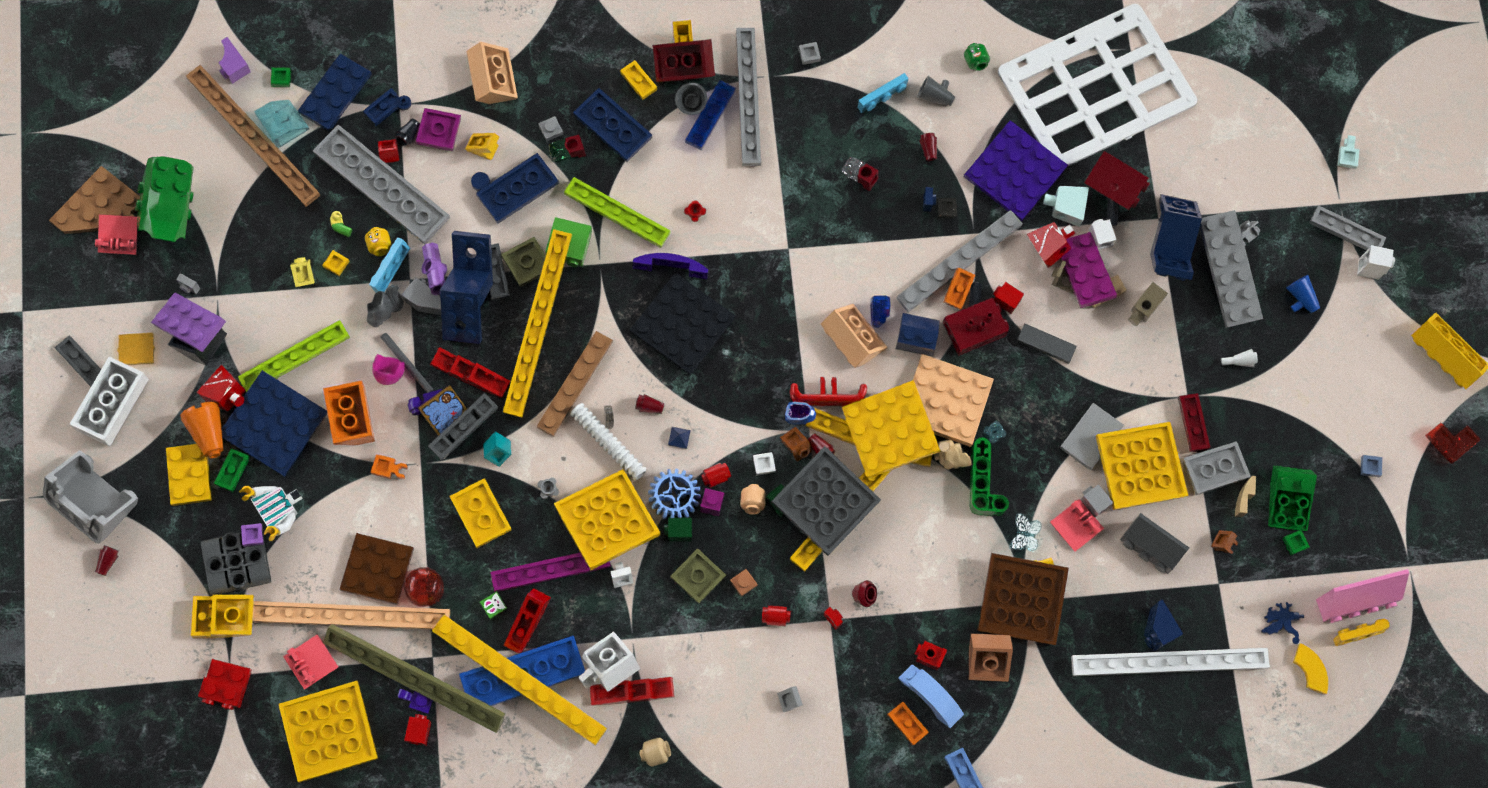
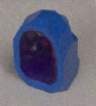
(799, 413)

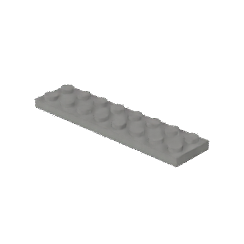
(381, 184)

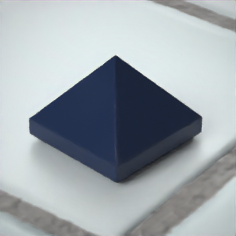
(679, 437)

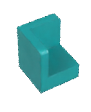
(497, 449)

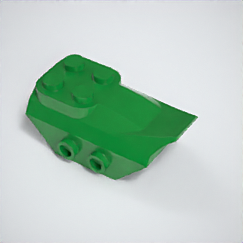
(165, 198)

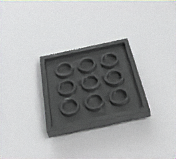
(826, 501)

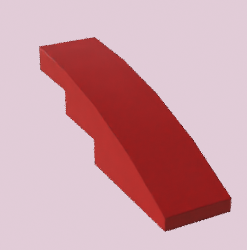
(469, 372)
(633, 691)

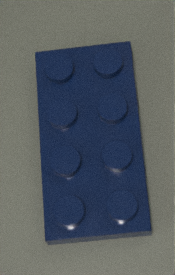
(334, 92)
(612, 125)
(517, 188)

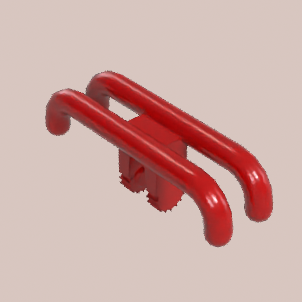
(827, 399)

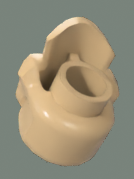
(951, 455)

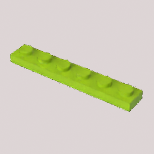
(617, 212)
(298, 354)

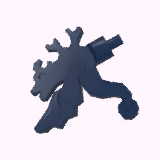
(1284, 619)

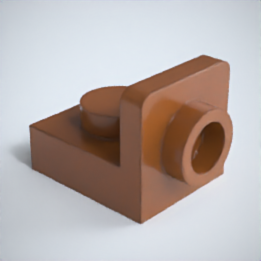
(796, 443)

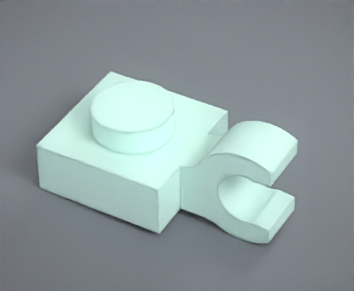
(1348, 154)

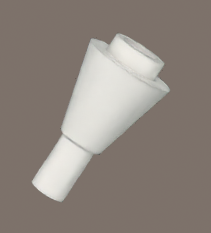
(1245, 358)

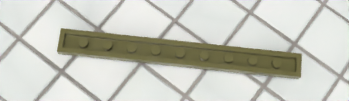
(414, 678)

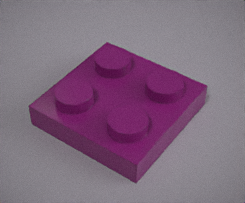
(438, 129)

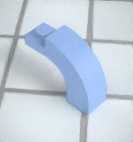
(933, 694)

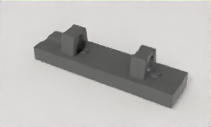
(463, 427)

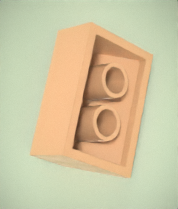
(491, 73)
(853, 335)

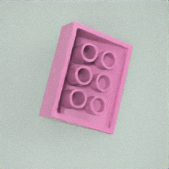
(1363, 596)

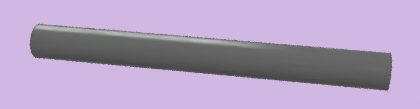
(408, 365)

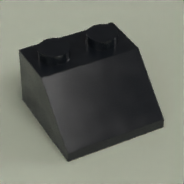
(196, 355)

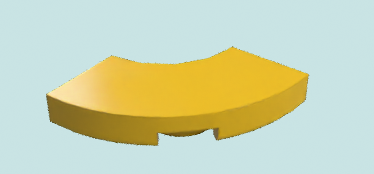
(1313, 668)

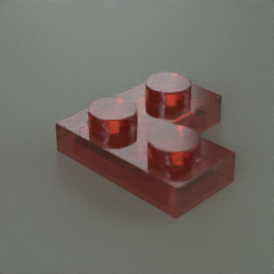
(1452, 446)

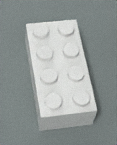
(109, 401)

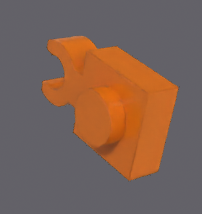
(385, 467)

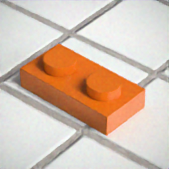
(959, 288)
(907, 723)

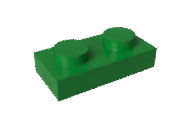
(231, 470)

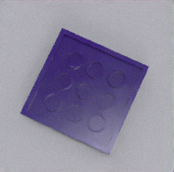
(1015, 170)

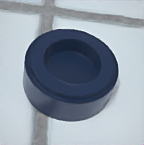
(480, 180)

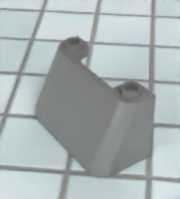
(86, 497)

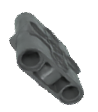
(218, 579)

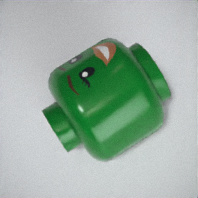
(977, 56)

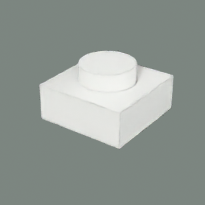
(764, 463)

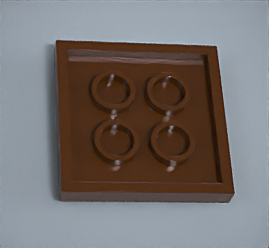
(376, 569)

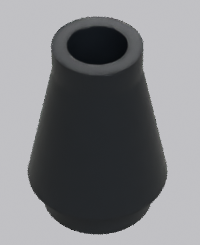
(406, 133)

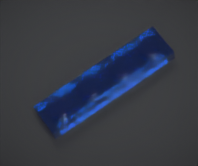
(710, 115)

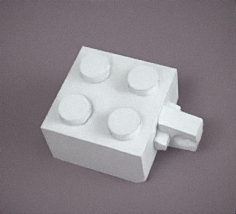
(608, 663)

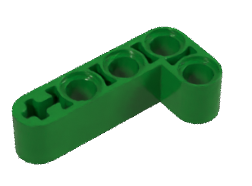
(984, 477)

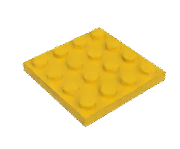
(890, 429)
(1141, 465)
(607, 519)
(328, 731)

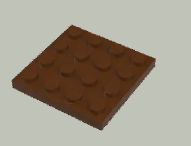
(1023, 599)

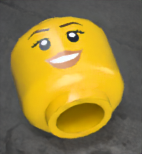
(378, 241)

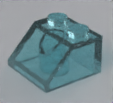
(281, 121)

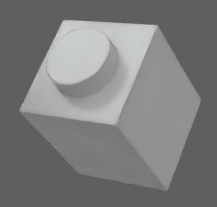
(1096, 500)

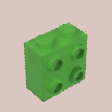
(579, 242)

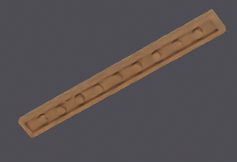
(253, 135)

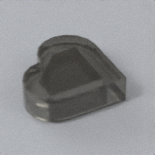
(609, 417)

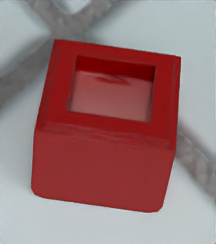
(388, 151)

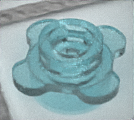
(994, 436)

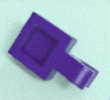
(418, 701)

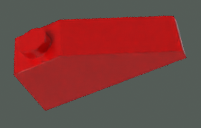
(527, 620)

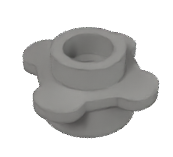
(548, 483)

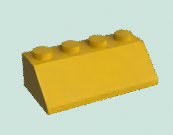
(1450, 351)

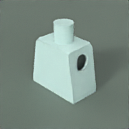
(1068, 204)

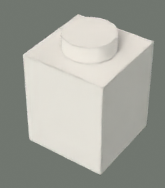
(1102, 233)

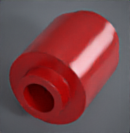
(716, 475)
(776, 615)

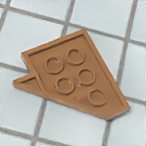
(97, 196)

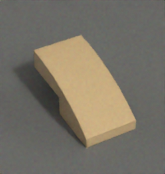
(1247, 492)

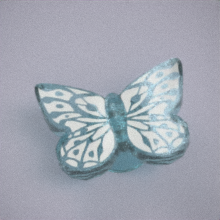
(1025, 534)

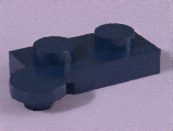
(385, 106)

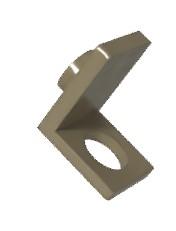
(1058, 274)

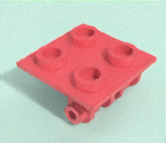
(117, 234)
(1077, 525)
(310, 661)

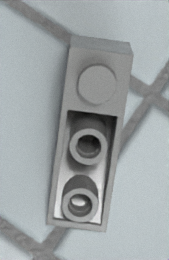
(420, 297)

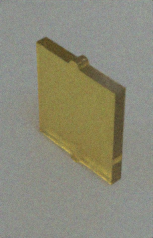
(136, 348)

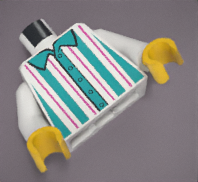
(274, 507)

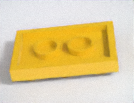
(188, 475)
(480, 513)

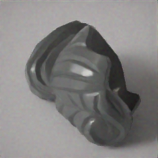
(383, 305)

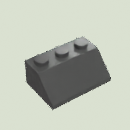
(1154, 544)

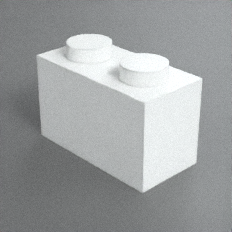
(1375, 262)

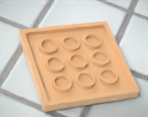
(952, 398)

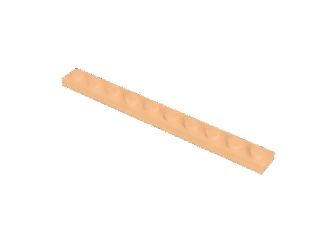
(347, 615)

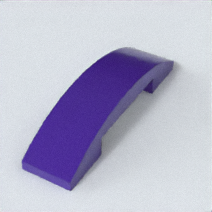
(671, 260)

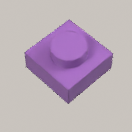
(252, 535)

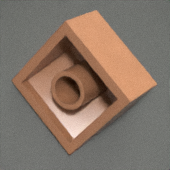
(990, 657)

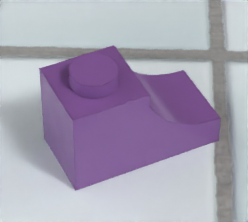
(232, 65)

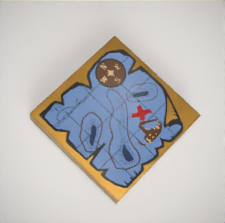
(442, 409)

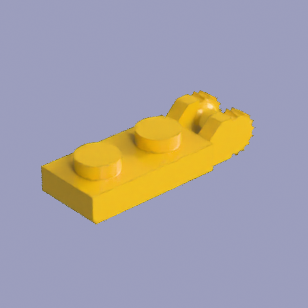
(1361, 632)

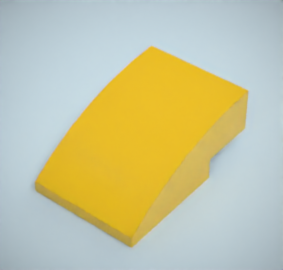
(222, 616)

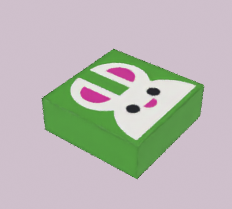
(493, 605)

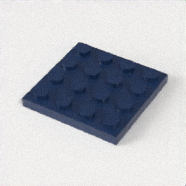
(273, 423)

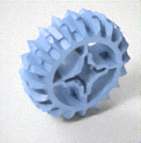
(668, 497)

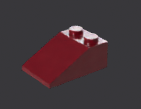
(683, 60)

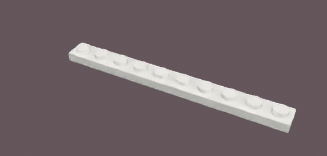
(1170, 662)

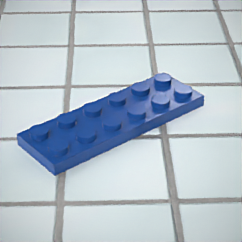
(548, 664)

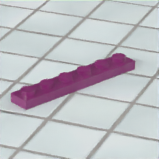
(541, 572)

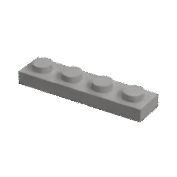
(1346, 229)

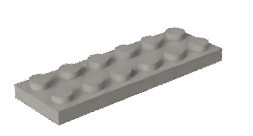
(1230, 269)

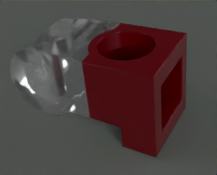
(860, 172)

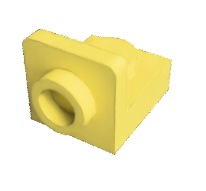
(302, 272)

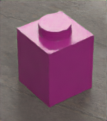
(712, 502)

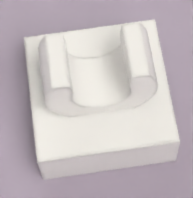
(621, 576)

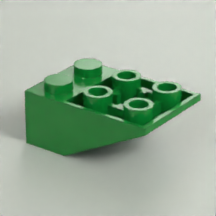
(1291, 497)

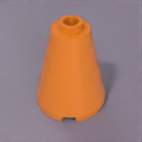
(205, 428)

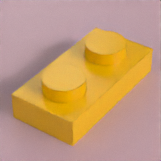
(638, 80)

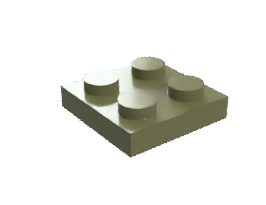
(525, 261)
(698, 576)

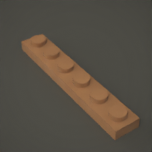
(574, 383)

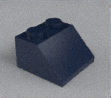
(917, 334)
(1161, 627)

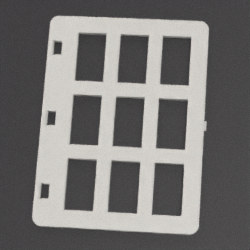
(1090, 36)

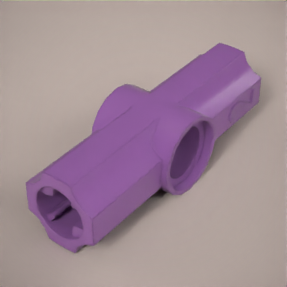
(433, 267)

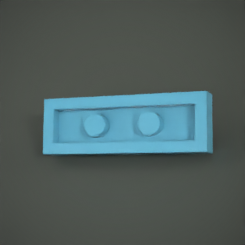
(883, 93)
(389, 265)

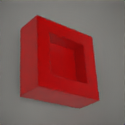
(833, 617)

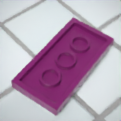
(1087, 271)

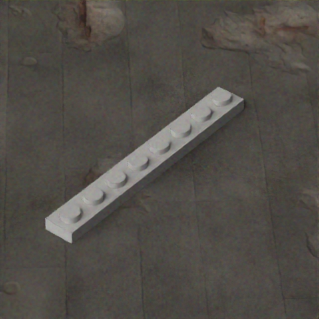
(748, 97)
(961, 258)

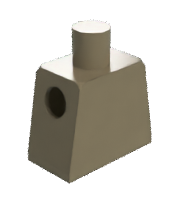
(1151, 300)

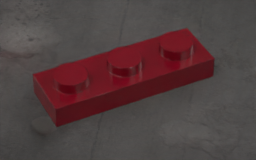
(1194, 422)

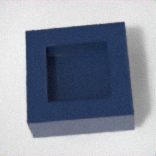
(929, 199)

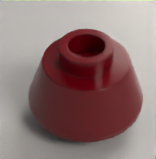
(865, 593)

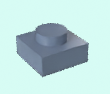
(1371, 466)

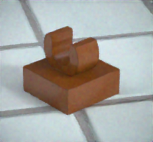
(1224, 541)

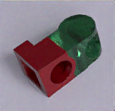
(566, 148)

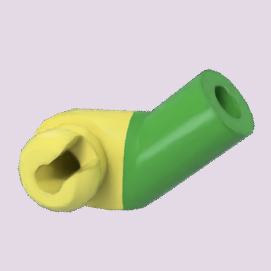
(337, 224)

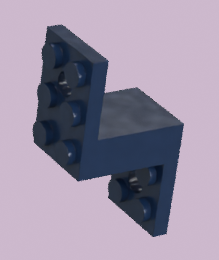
(1175, 237)
(466, 287)

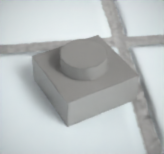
(809, 53)
(550, 128)
(187, 284)
(790, 699)

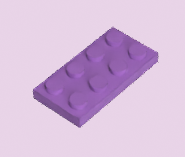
(188, 322)

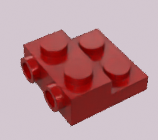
(224, 684)

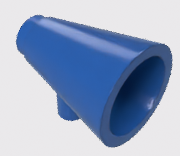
(1305, 294)

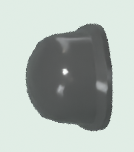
(691, 98)

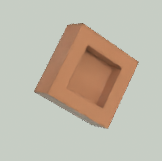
(743, 582)

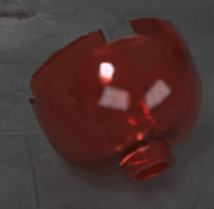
(423, 587)

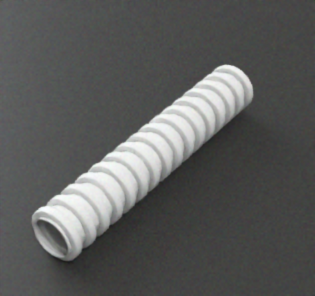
(608, 441)

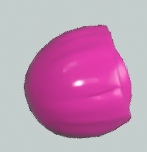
(387, 369)

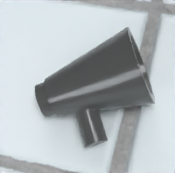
(935, 92)

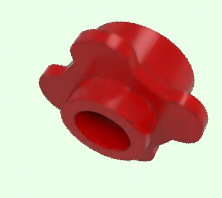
(695, 205)

